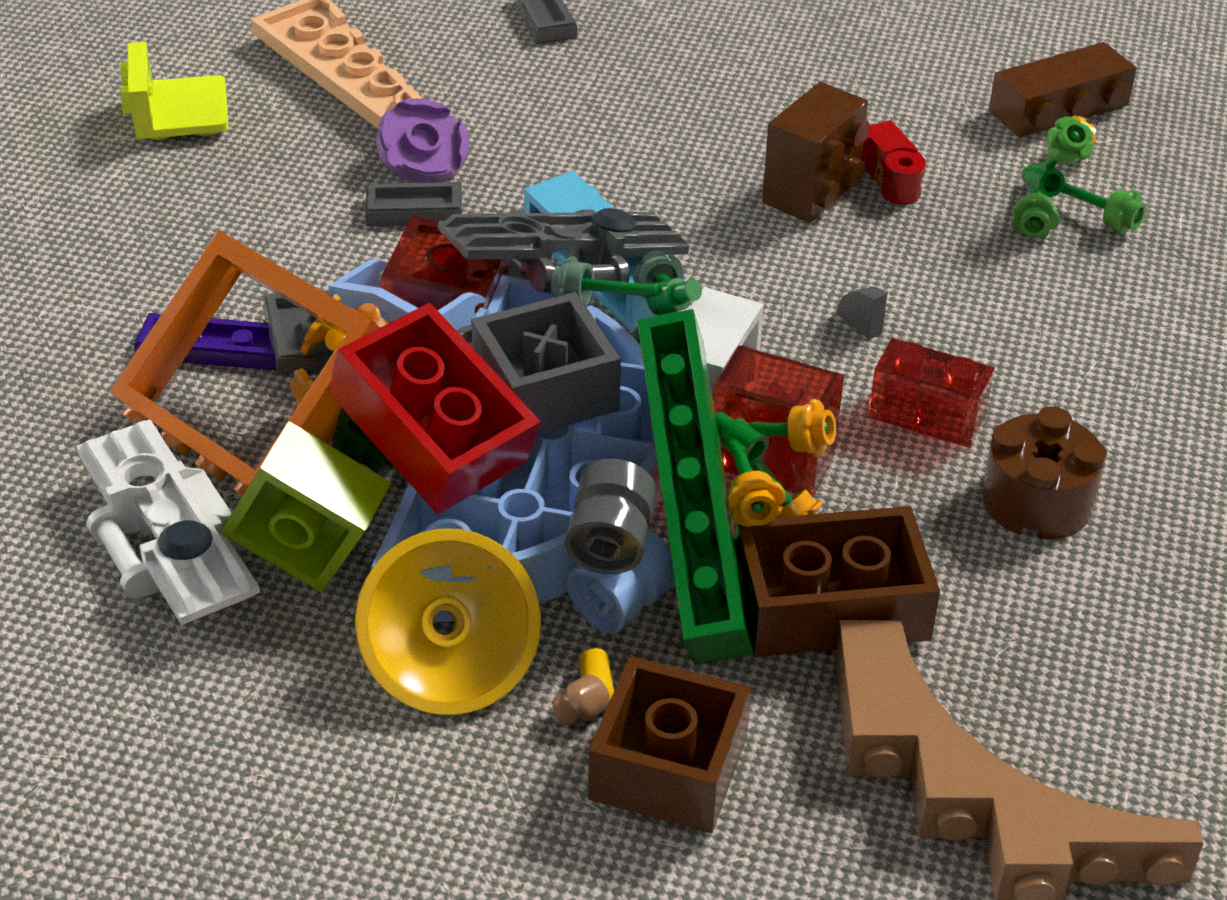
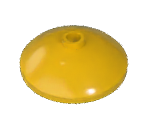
(492, 618)

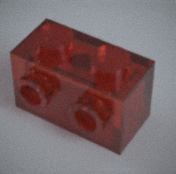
(930, 392)

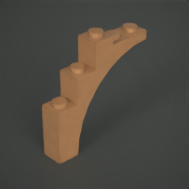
(963, 791)

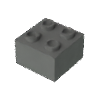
(552, 359)

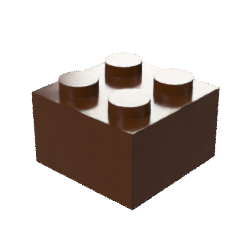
(815, 151)
(669, 744)

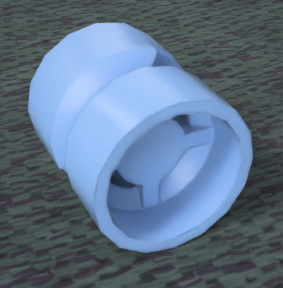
(615, 600)

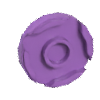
(422, 141)

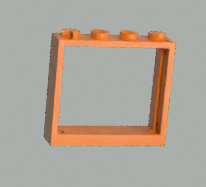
(185, 321)

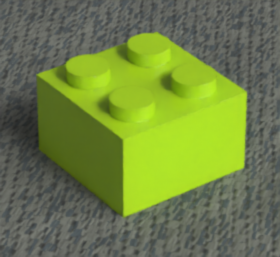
(306, 507)

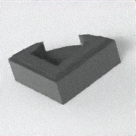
(864, 310)

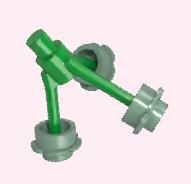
(655, 279)

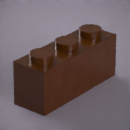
(1060, 86)

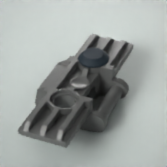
(591, 236)

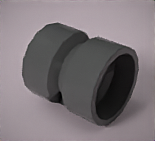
(610, 516)

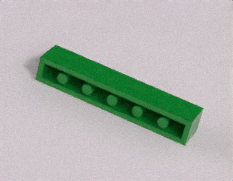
(694, 489)

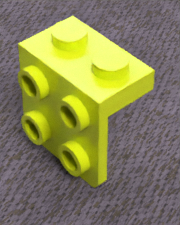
(170, 105)

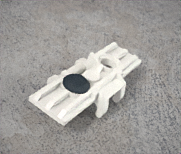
(190, 557)

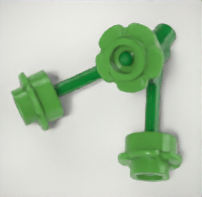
(1036, 211)

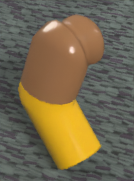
(588, 694)

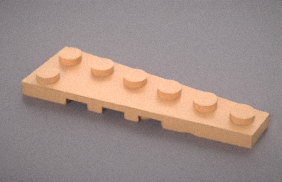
(333, 55)

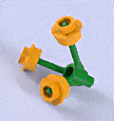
(758, 494)

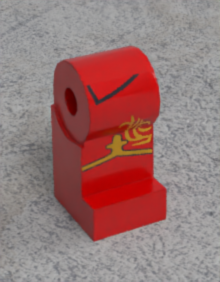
(893, 163)

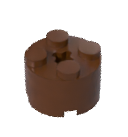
(1043, 474)

